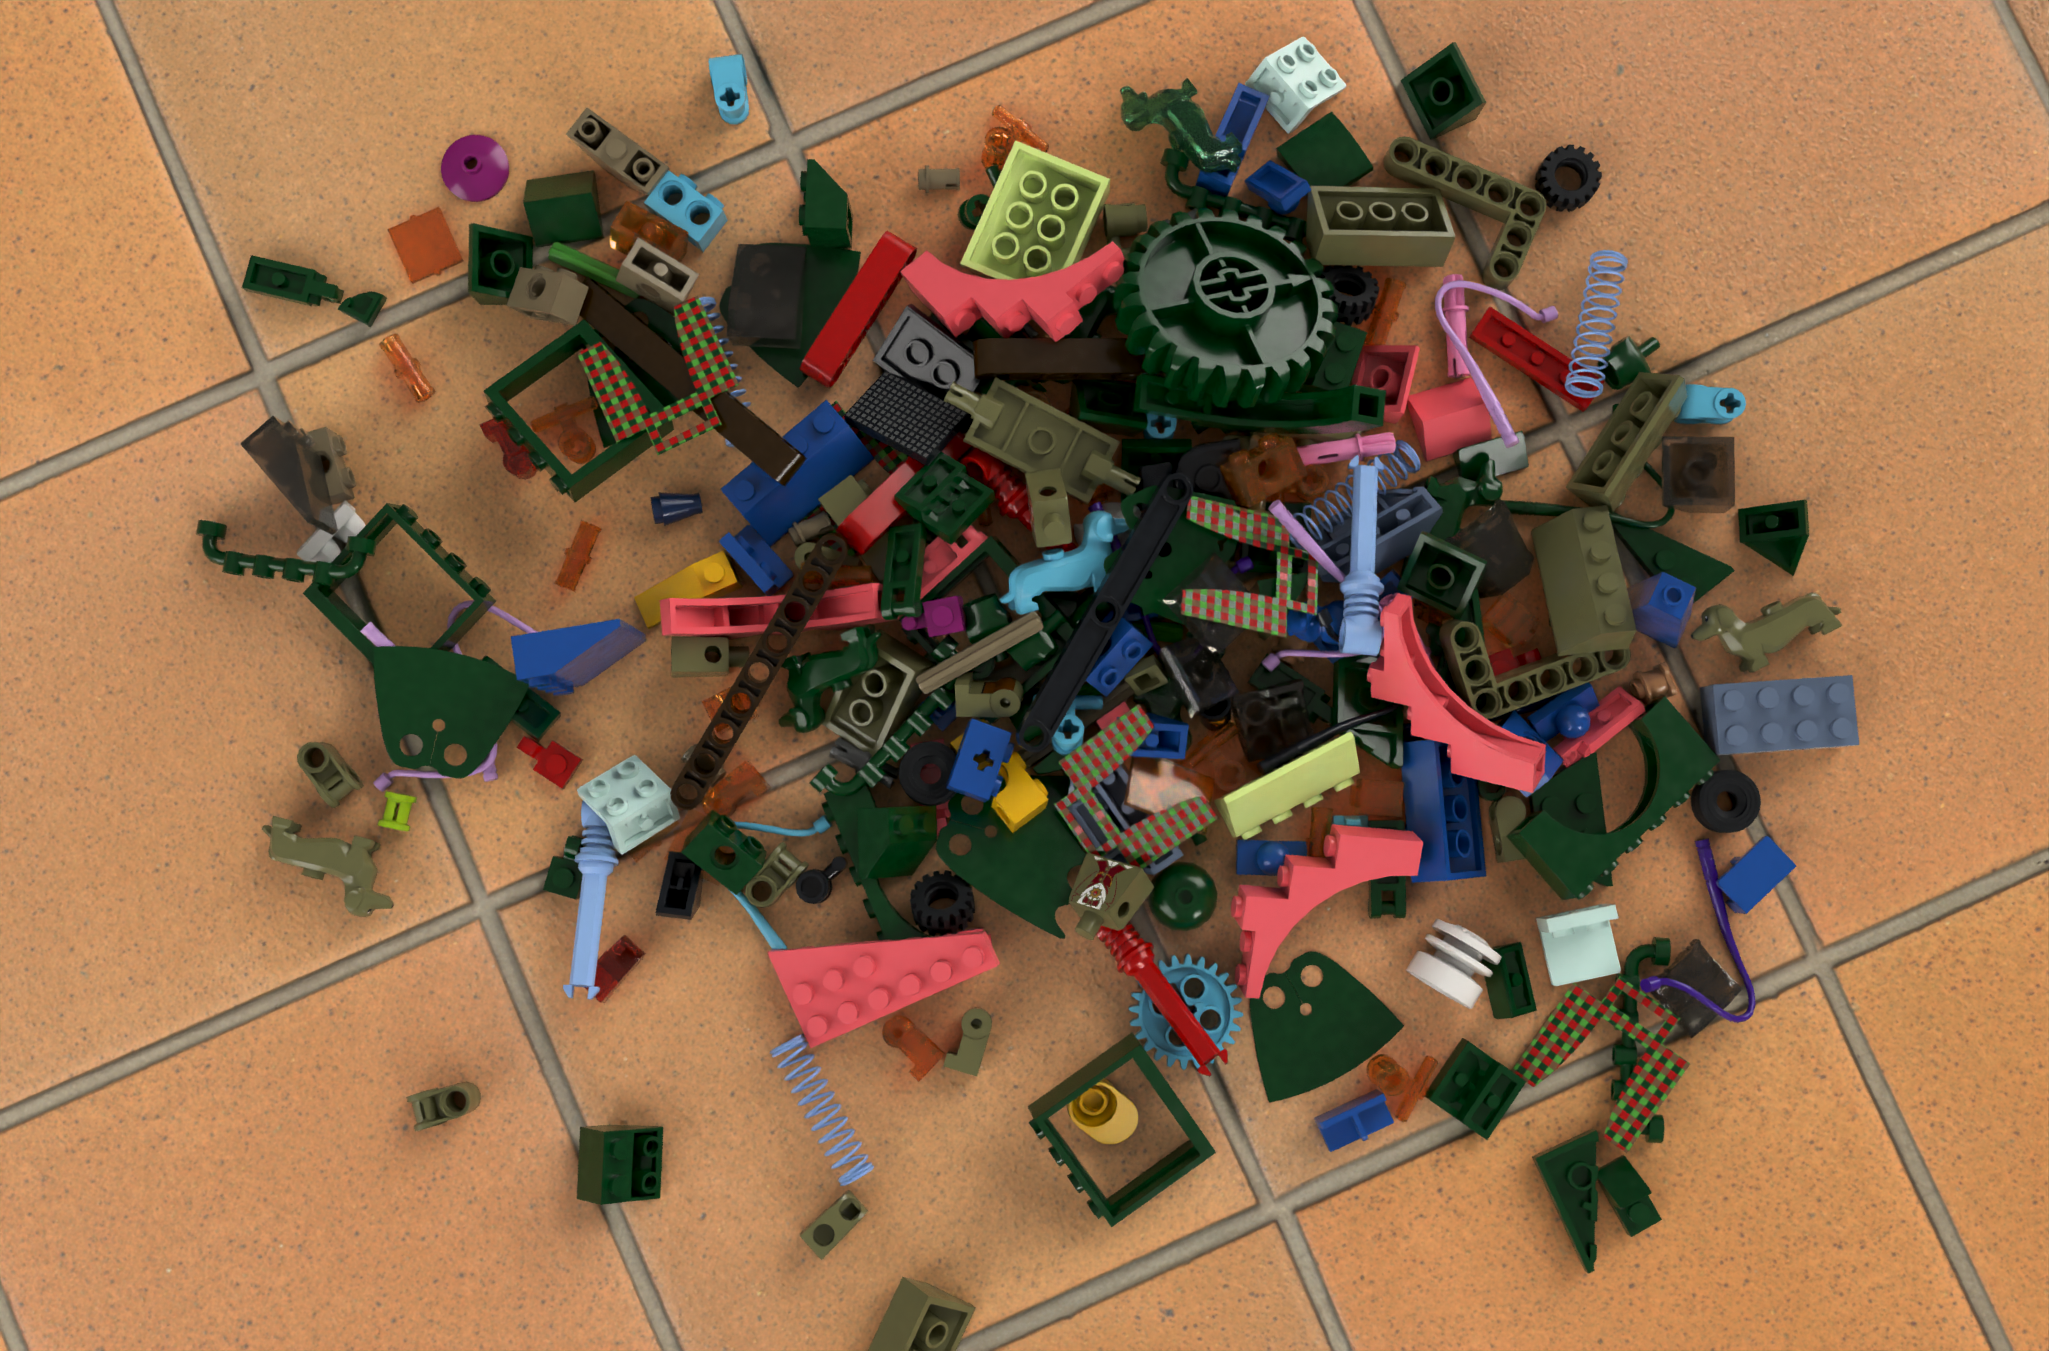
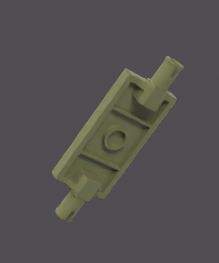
(1039, 438)

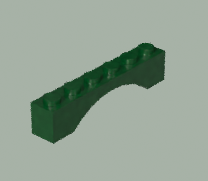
(877, 905)

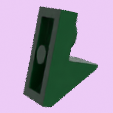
(1628, 1195)

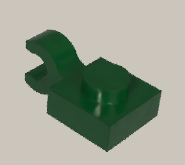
(563, 875)

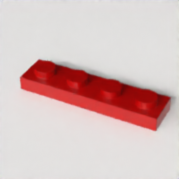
(1530, 356)

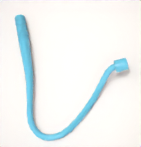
(765, 928)

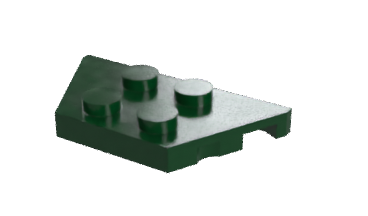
(1352, 698)
(1575, 801)

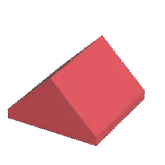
(1390, 370)
(1449, 418)

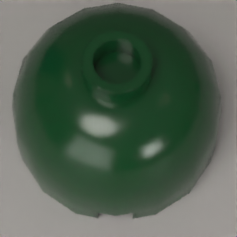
(1182, 896)

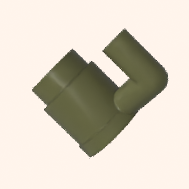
(1123, 221)

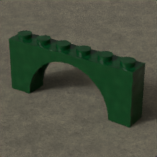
(1673, 764)

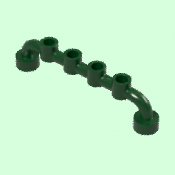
(1200, 198)
(293, 569)
(895, 746)
(1626, 1052)

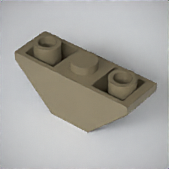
(617, 153)

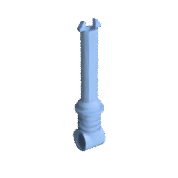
(1360, 628)
(595, 864)

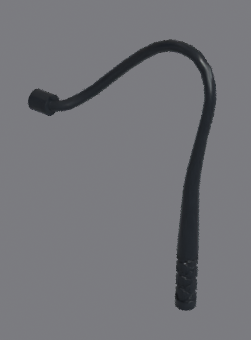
(1305, 745)

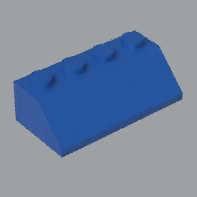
(831, 456)
(1442, 813)

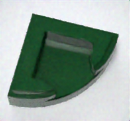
(363, 307)

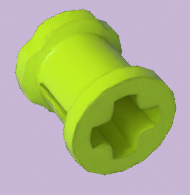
(405, 803)

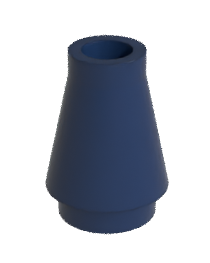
(674, 507)

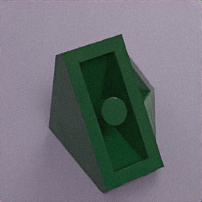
(1776, 532)

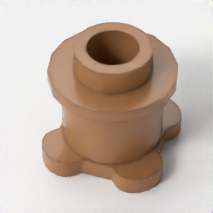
(1290, 643)
(1653, 684)

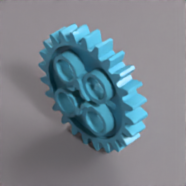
(1214, 996)

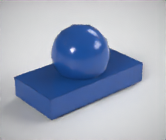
(1278, 187)
(1566, 713)
(1265, 856)

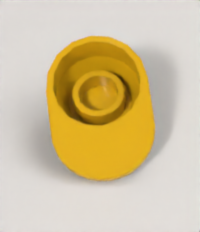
(1104, 1113)

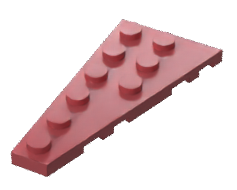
(860, 982)

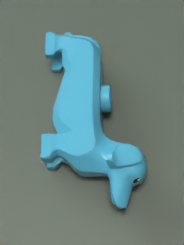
(1068, 569)

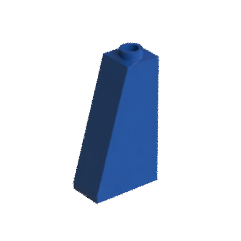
(1662, 607)

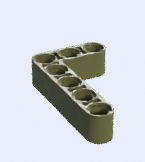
(1476, 198)
(1526, 676)

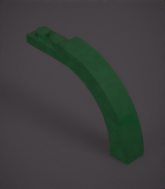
(1296, 413)

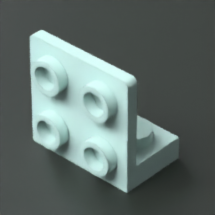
(1296, 82)
(630, 803)
(1579, 944)

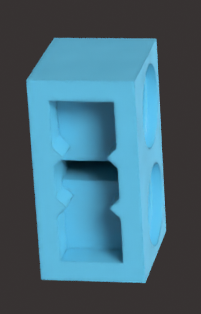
(687, 209)

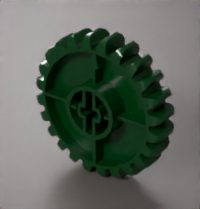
(1225, 307)

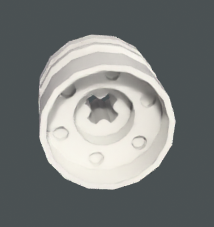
(1454, 963)

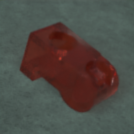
(514, 458)
(616, 966)

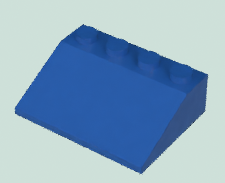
(572, 655)

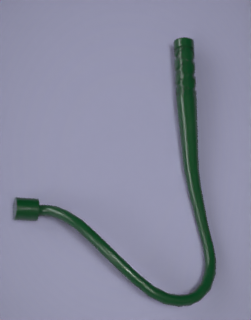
(1546, 509)

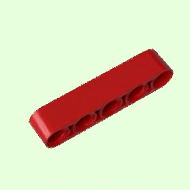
(858, 310)
(880, 509)

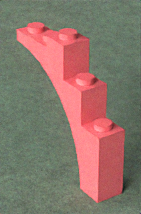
(1010, 304)
(751, 615)
(1436, 713)
(1270, 913)

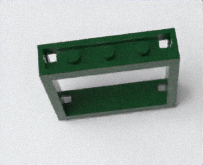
(521, 377)
(378, 527)
(1007, 562)
(1152, 1180)

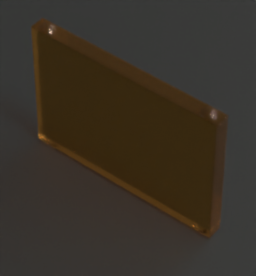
(1162, 783)

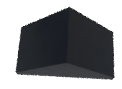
(680, 888)

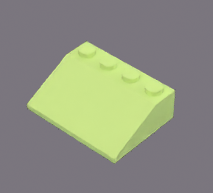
(1036, 217)
(1290, 785)

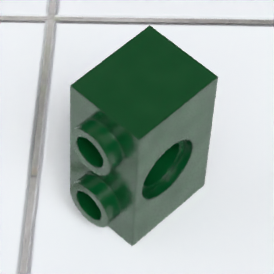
(729, 869)

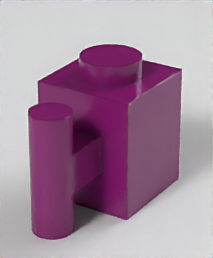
(939, 617)

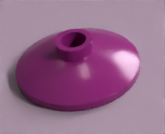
(483, 180)

